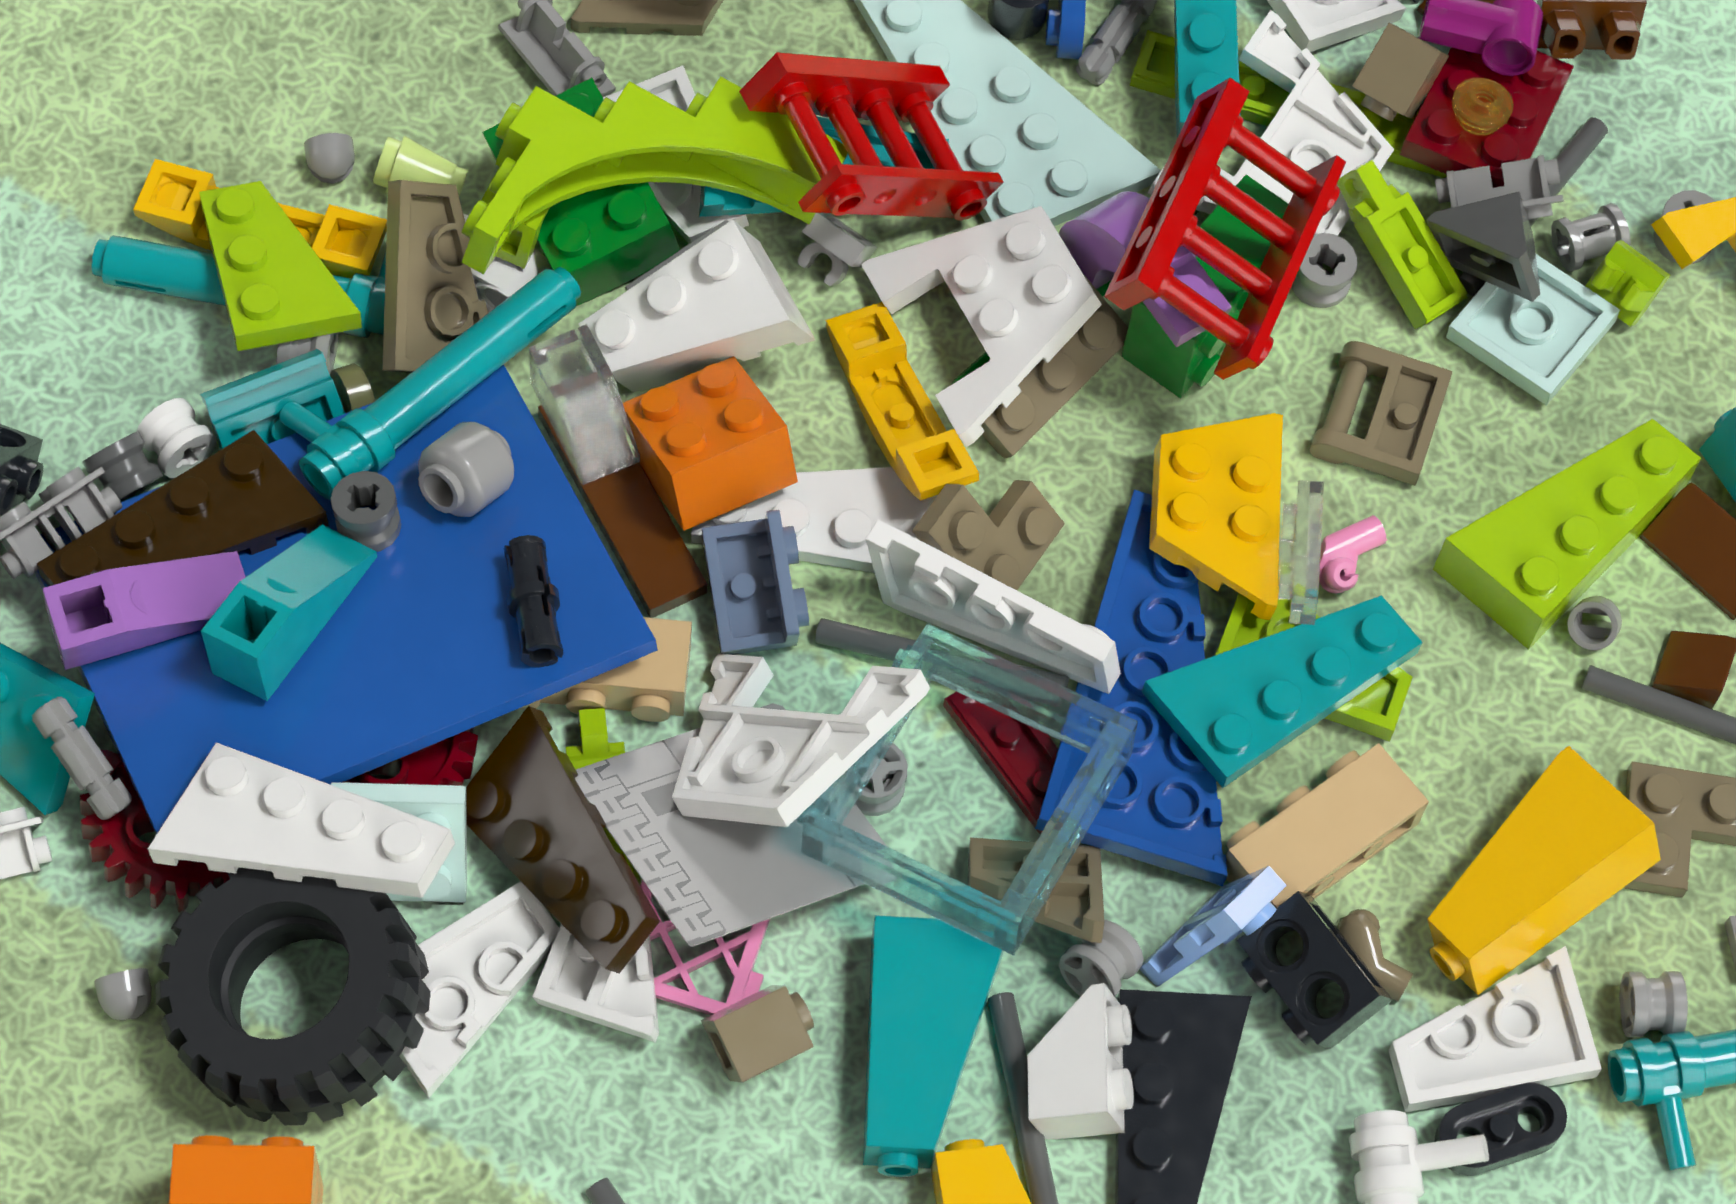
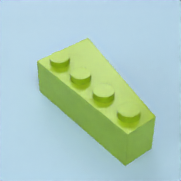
(1560, 536)

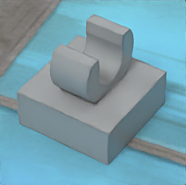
(838, 242)

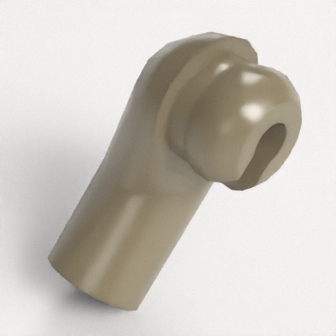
(1361, 932)

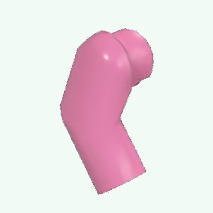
(1341, 553)

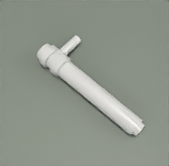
(1394, 1161)

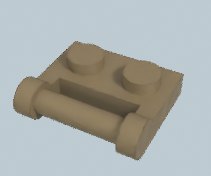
(1401, 419)

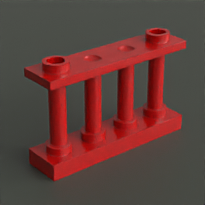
(884, 95)
(1171, 224)

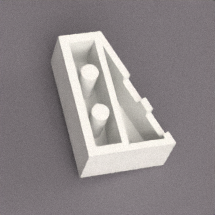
(697, 312)

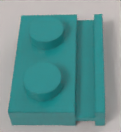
(259, 398)

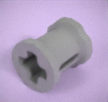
(1588, 236)

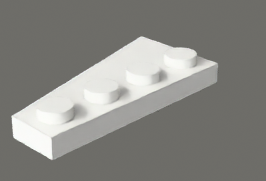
(834, 513)
(978, 607)
(296, 826)

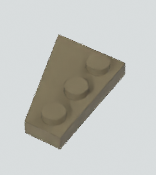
(1056, 382)

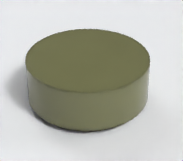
(352, 387)

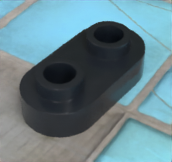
(1498, 1120)

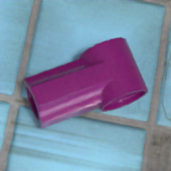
(1500, 31)

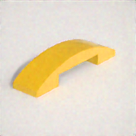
(340, 238)
(896, 403)

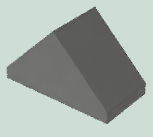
(1490, 243)

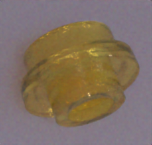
(1481, 106)

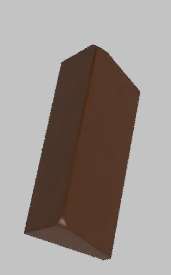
(1698, 543)

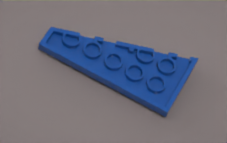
(1165, 798)

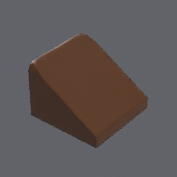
(1695, 666)

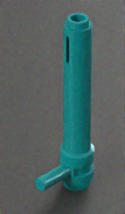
(194, 277)
(369, 436)
(1670, 1072)

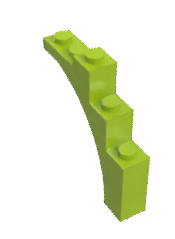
(563, 152)

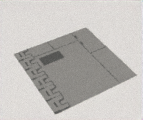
(706, 870)

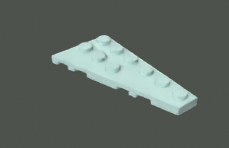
(1009, 113)

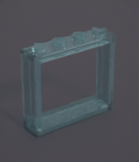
(1027, 698)

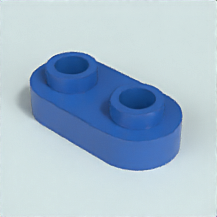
(1066, 28)

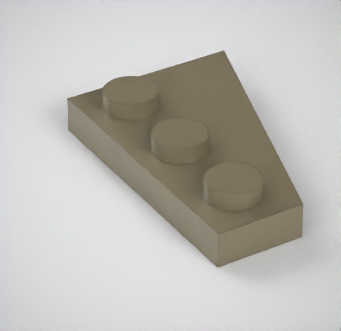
(426, 285)

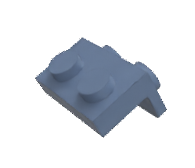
(753, 584)

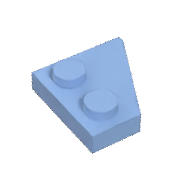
(1232, 909)

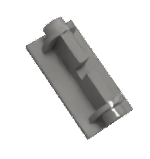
(552, 50)
(1526, 176)

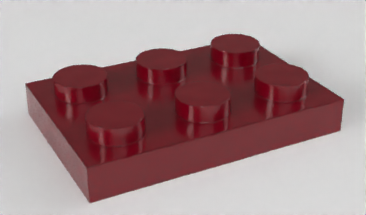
(1445, 146)

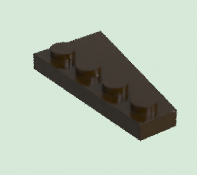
(218, 506)
(555, 842)

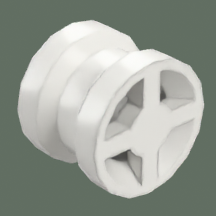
(176, 437)

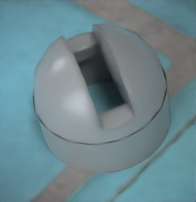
(330, 156)
(1594, 633)
(124, 993)

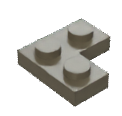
(1000, 544)
(1682, 808)

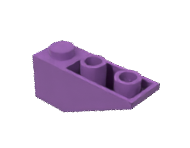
(137, 605)

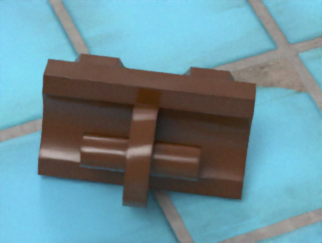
(1592, 25)

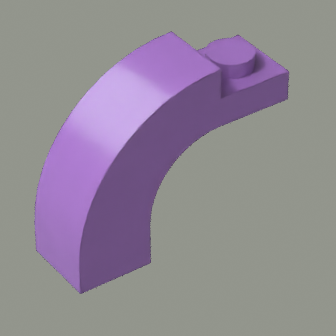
(1099, 242)

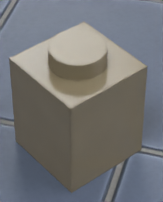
(1398, 73)
(759, 1032)

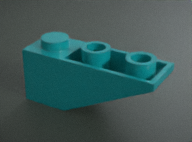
(282, 610)

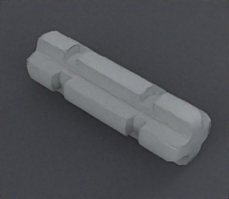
(1113, 39)
(81, 758)

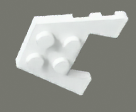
(1311, 122)
(1015, 292)
(776, 761)

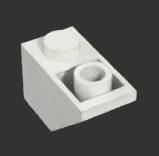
(1079, 1072)

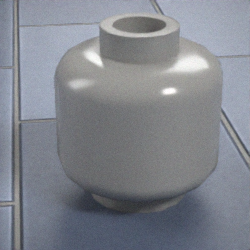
(465, 469)

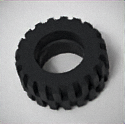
(336, 1057)

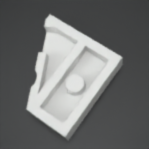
(583, 988)

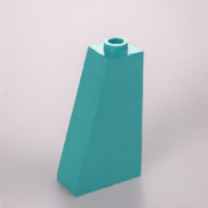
(921, 1025)

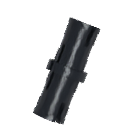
(533, 601)

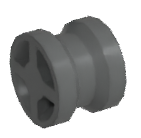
(124, 466)
(369, 527)

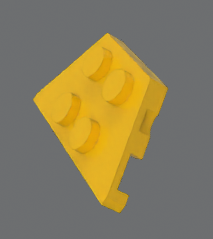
(1221, 505)

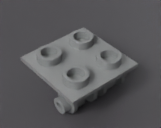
(82, 500)

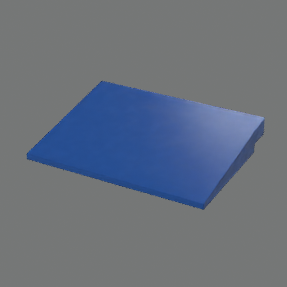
(410, 649)

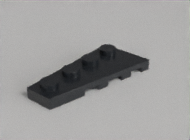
(1180, 1078)

